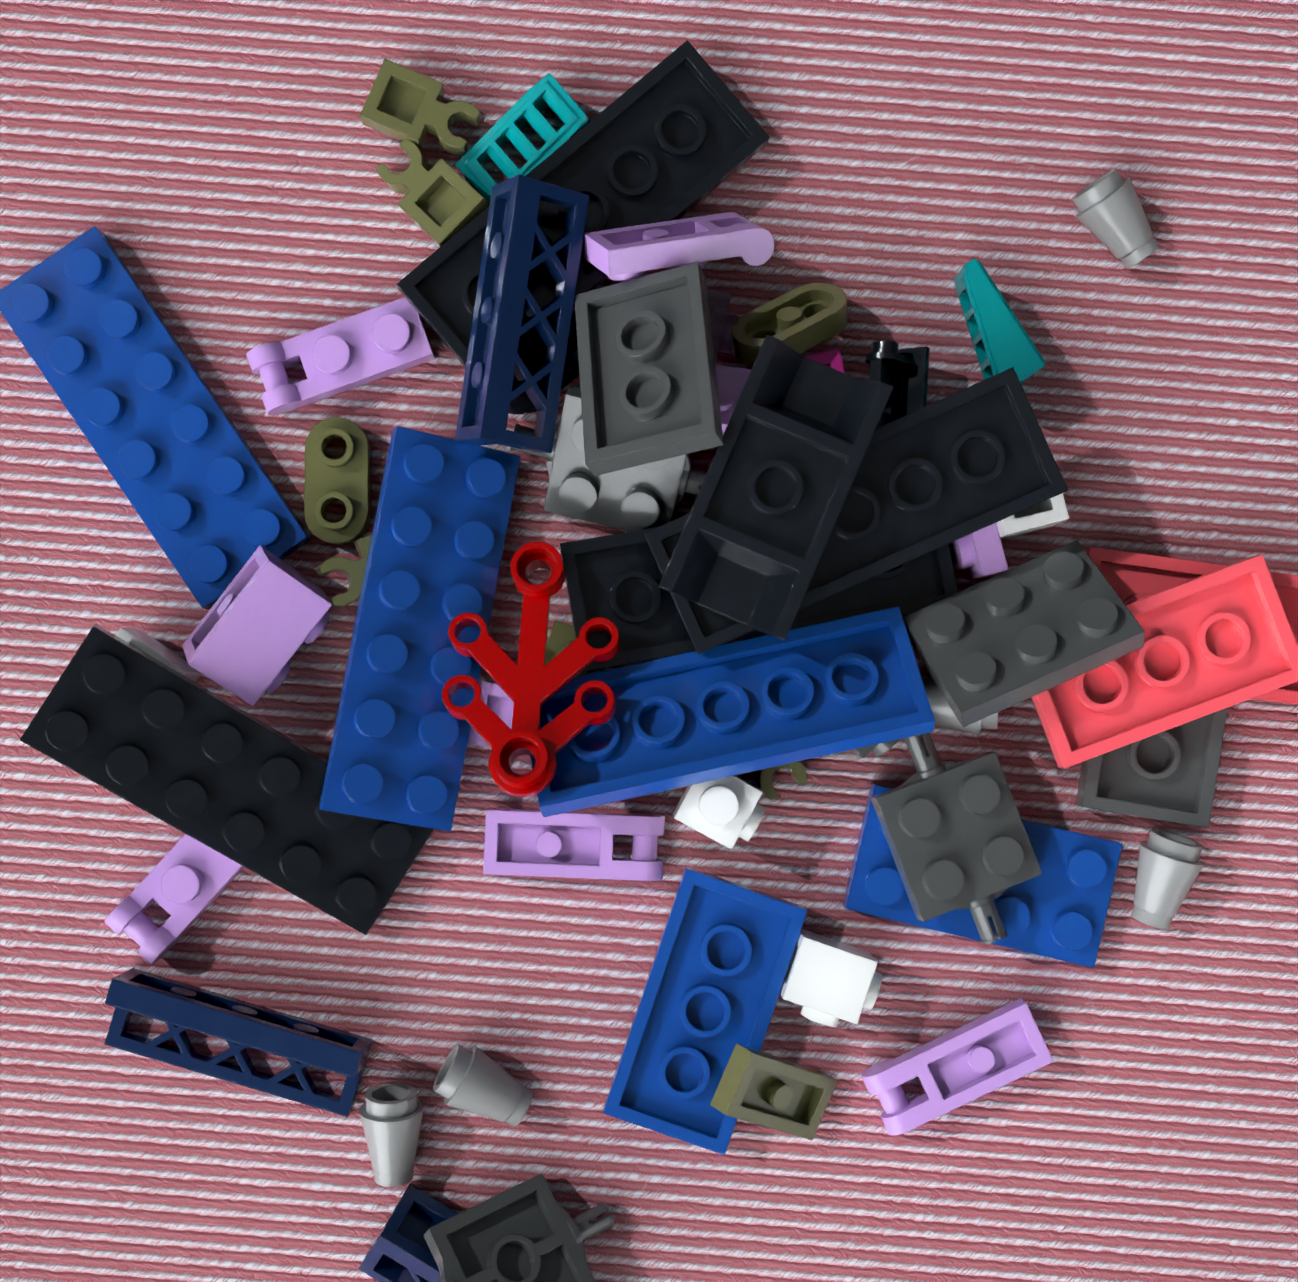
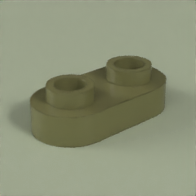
(797, 318)
(338, 479)

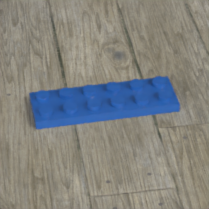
(149, 415)
(427, 562)
(740, 710)

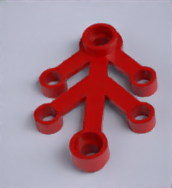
(530, 681)

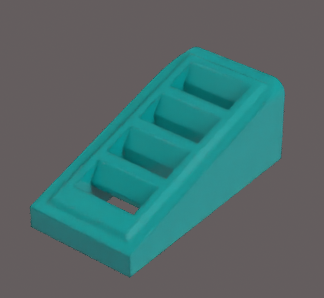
(508, 128)
(993, 327)

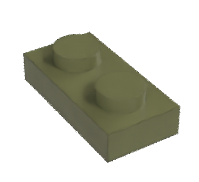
(773, 1092)

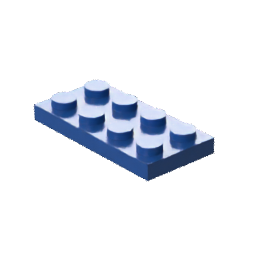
(1047, 915)
(704, 994)

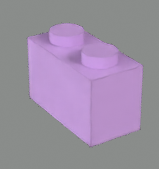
(257, 627)

